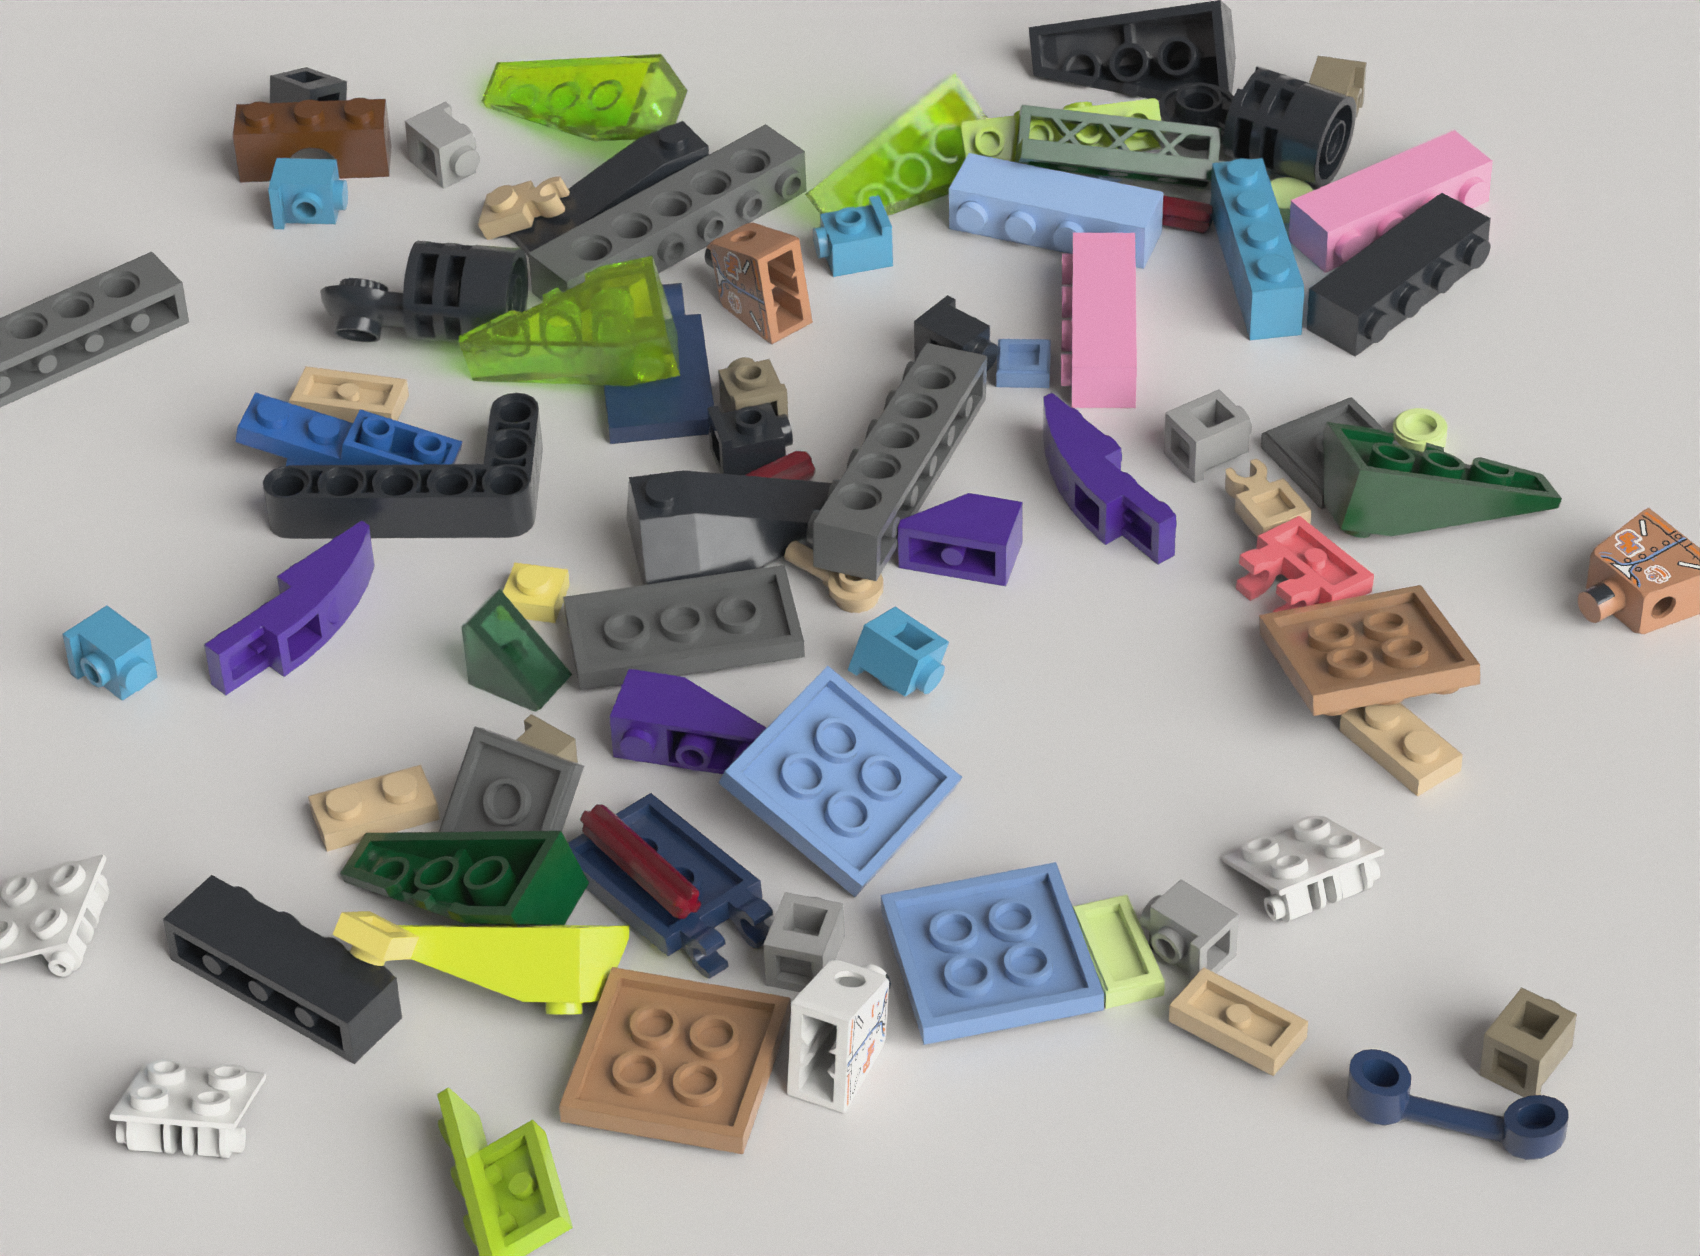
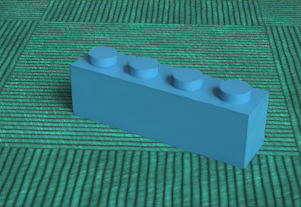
(1256, 249)

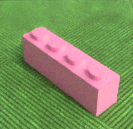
(1360, 208)
(1102, 320)

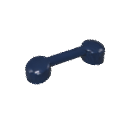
(1381, 1095)

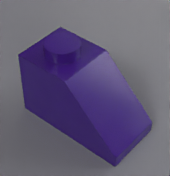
(964, 539)

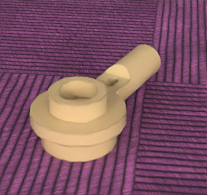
(849, 592)

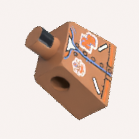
(761, 279)
(1643, 576)

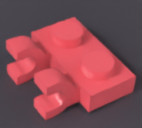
(1311, 562)

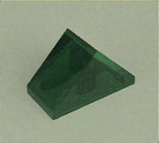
(509, 656)

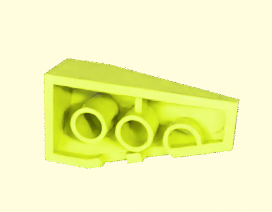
(529, 962)

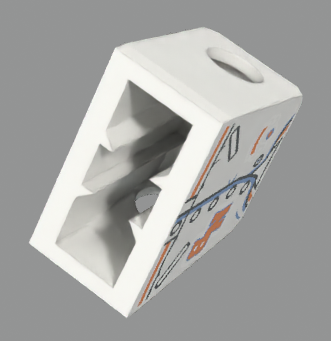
(840, 1015)

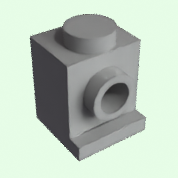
(441, 145)
(1206, 433)
(1191, 929)
(802, 940)

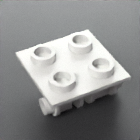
(1308, 866)
(53, 913)
(198, 1099)

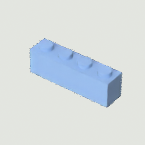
(1050, 205)

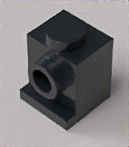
(306, 85)
(953, 329)
(747, 438)

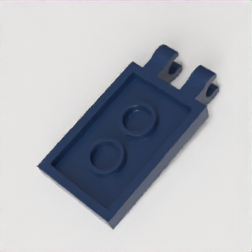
(670, 405)
(723, 887)

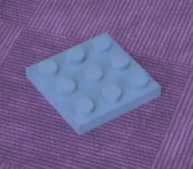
(840, 780)
(991, 953)

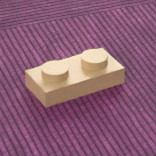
(345, 393)
(1402, 745)
(373, 806)
(1238, 1021)

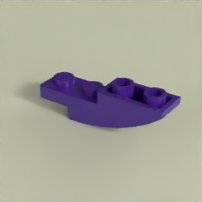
(1096, 490)
(306, 614)

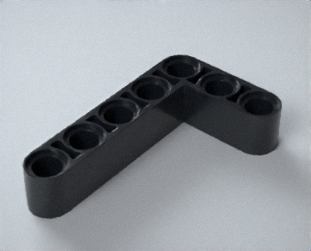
(423, 499)

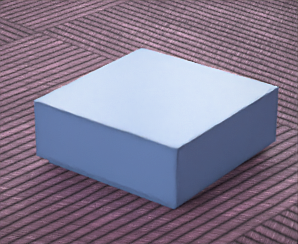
(1023, 363)

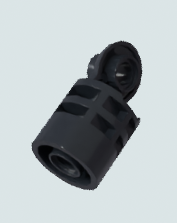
(1275, 117)
(443, 295)

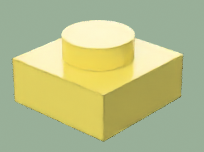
(537, 591)
(374, 937)

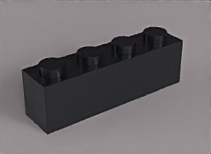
(1398, 274)
(283, 968)

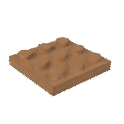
(1369, 650)
(676, 1060)

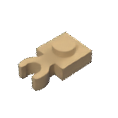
(516, 206)
(1264, 503)

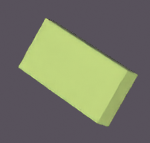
(1119, 951)

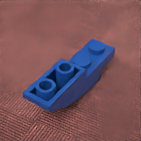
(320, 439)

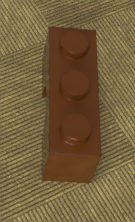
(349, 130)

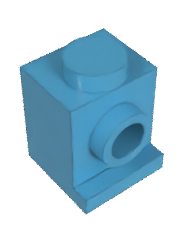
(306, 192)
(855, 238)
(110, 653)
(900, 653)

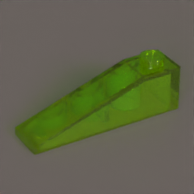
(590, 96)
(906, 159)
(596, 333)

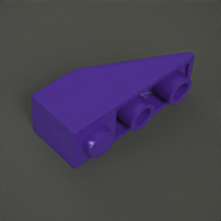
(677, 724)

